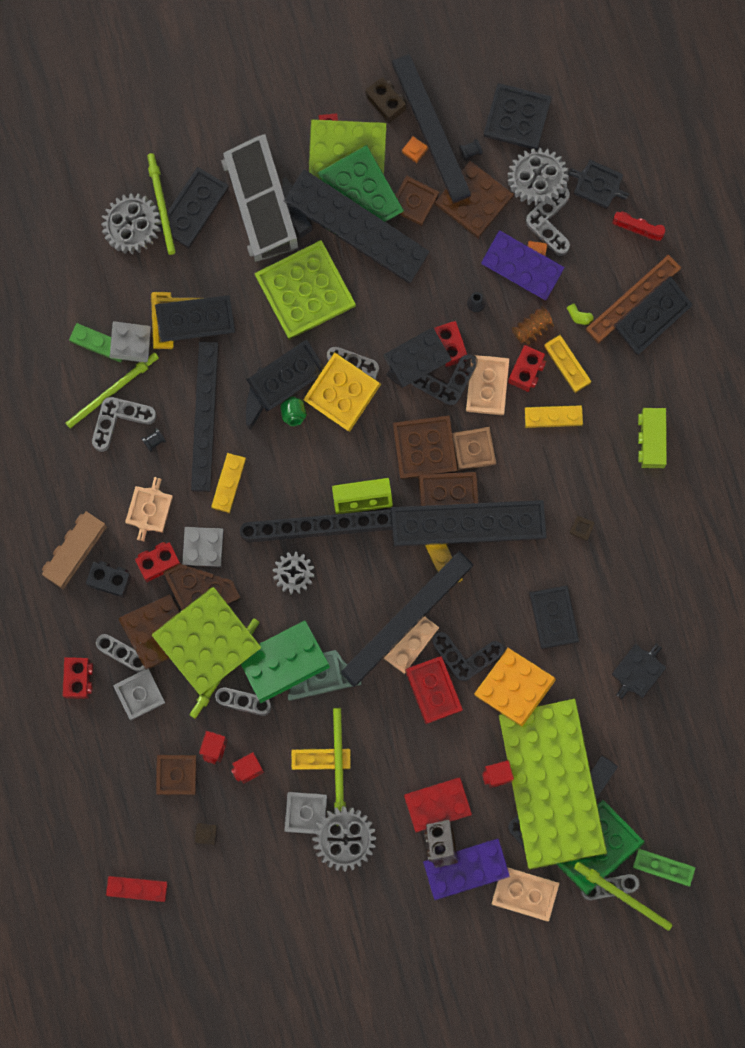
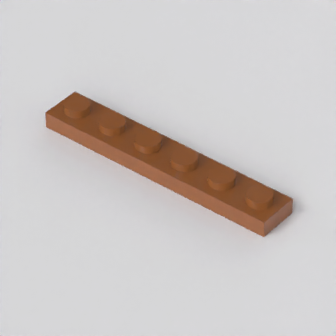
(604, 323)

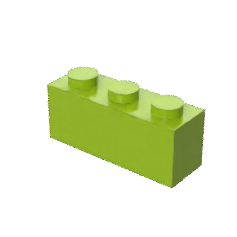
(652, 438)
(362, 496)

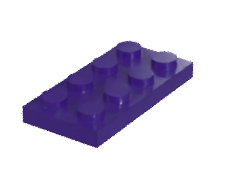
(522, 265)
(475, 868)

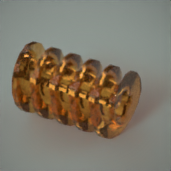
(533, 325)

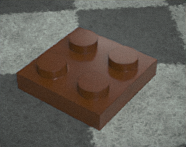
(416, 200)
(176, 775)

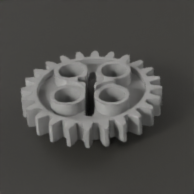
(524, 169)
(124, 209)
(344, 821)

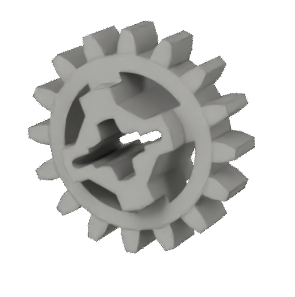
(284, 571)

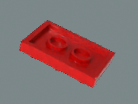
(433, 690)
(437, 804)

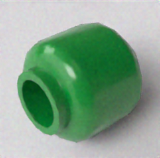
(293, 411)

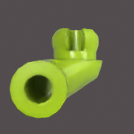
(579, 317)

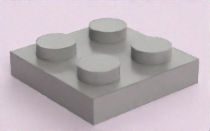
(130, 341)
(203, 547)
(139, 694)
(304, 811)

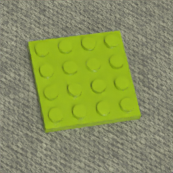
(337, 139)
(305, 289)
(206, 640)

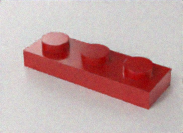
(136, 889)

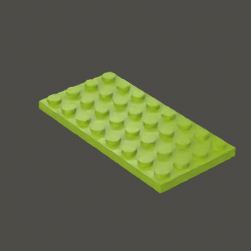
(553, 786)

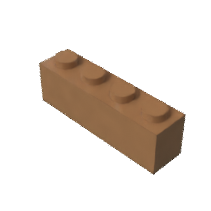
(74, 549)

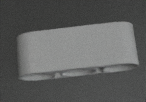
(112, 651)
(235, 695)
(618, 882)

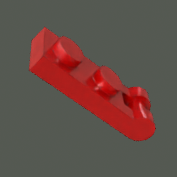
(639, 226)

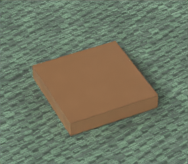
(474, 448)

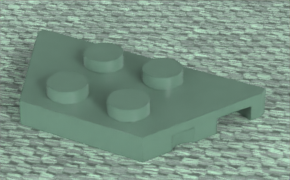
(324, 682)

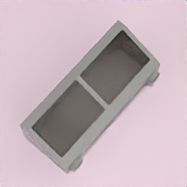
(260, 199)

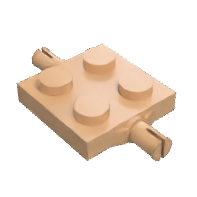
(149, 509)

